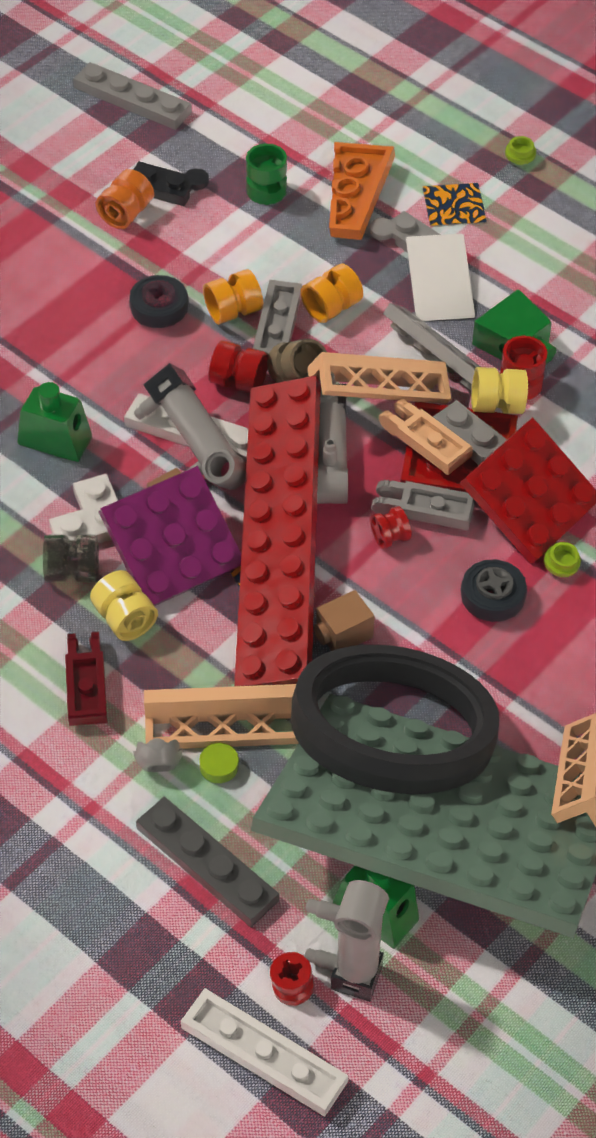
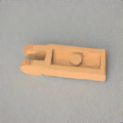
(426, 436)

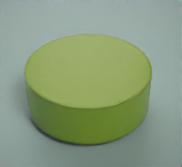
(219, 763)

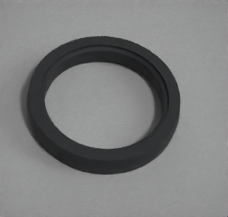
(382, 768)

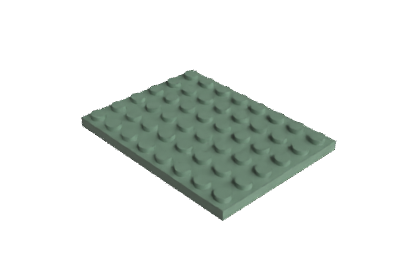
(472, 843)

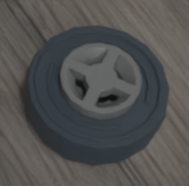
(504, 581)

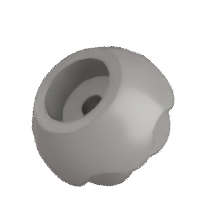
(158, 755)

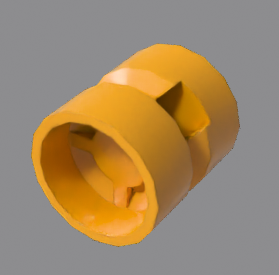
(331, 293)
(236, 295)

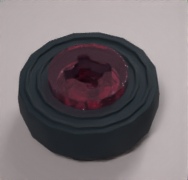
(158, 301)

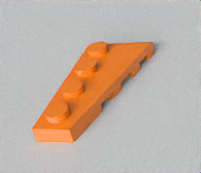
(356, 186)

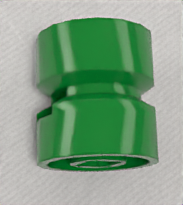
(266, 174)

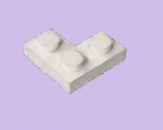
(91, 496)

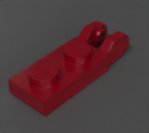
(85, 682)

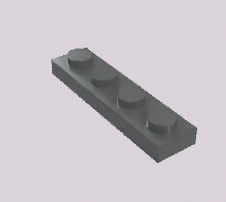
(207, 861)

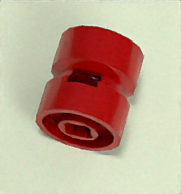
(529, 355)
(233, 366)

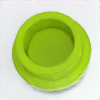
(520, 150)
(562, 559)

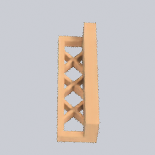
(384, 372)
(216, 704)
(570, 768)

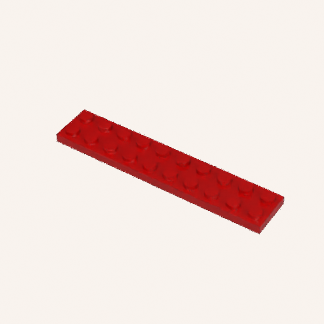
(279, 534)

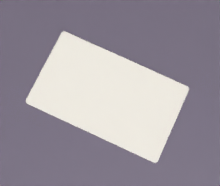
(440, 277)

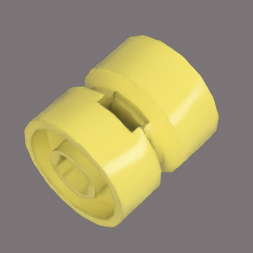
(499, 390)
(123, 605)

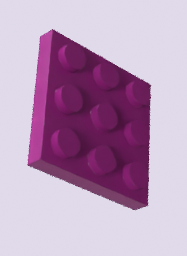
(172, 536)

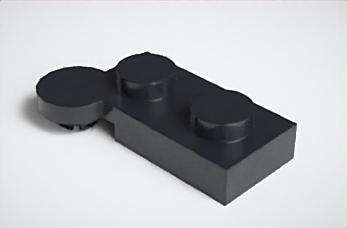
(173, 185)

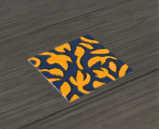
(454, 204)

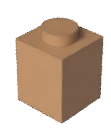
(344, 622)

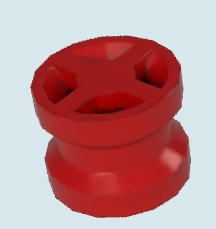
(390, 527)
(286, 987)

